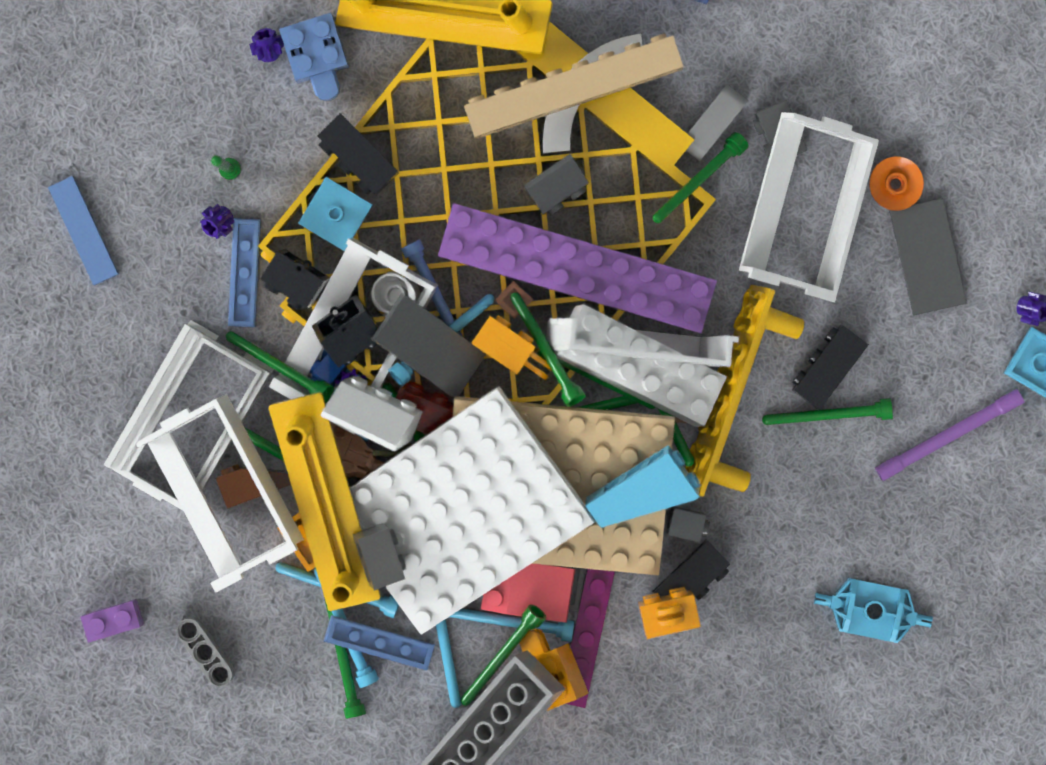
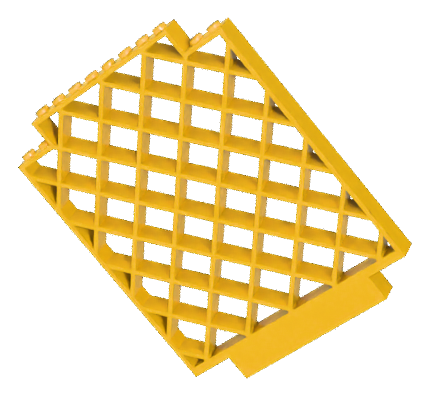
(622, 112)

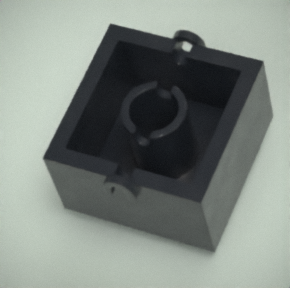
(290, 277)
(347, 331)

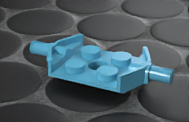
(851, 606)

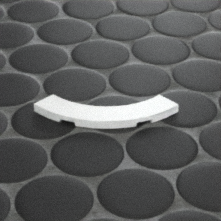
(559, 124)

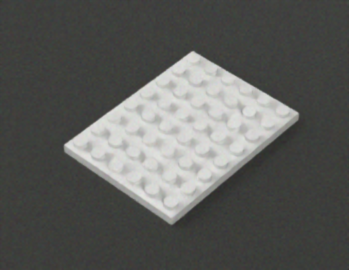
(468, 508)

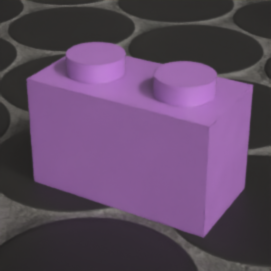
(112, 620)

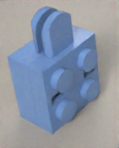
(316, 54)

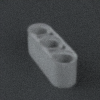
(715, 121)
(207, 665)

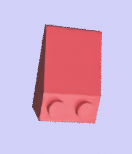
(537, 585)

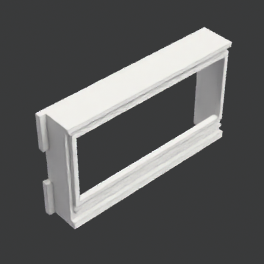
(773, 196)
(335, 294)
(707, 351)
(160, 395)
(196, 505)

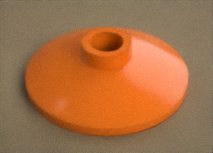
(910, 183)

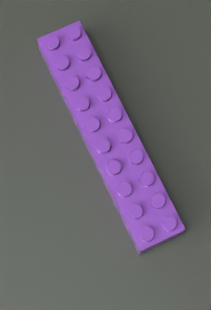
(577, 268)

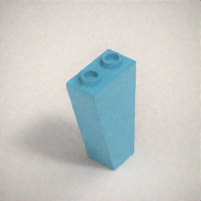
(644, 489)

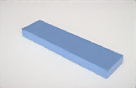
(83, 230)
(244, 272)
(379, 642)

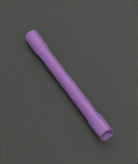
(999, 407)

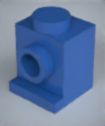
(326, 369)

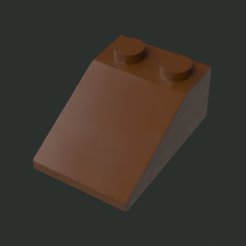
(239, 487)

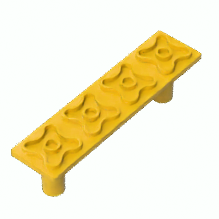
(486, 23)
(749, 326)
(322, 499)

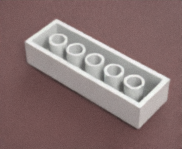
(674, 387)

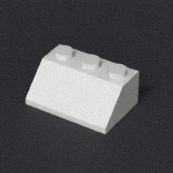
(373, 413)

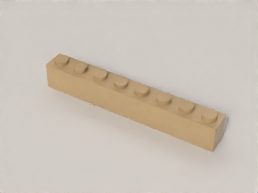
(573, 87)

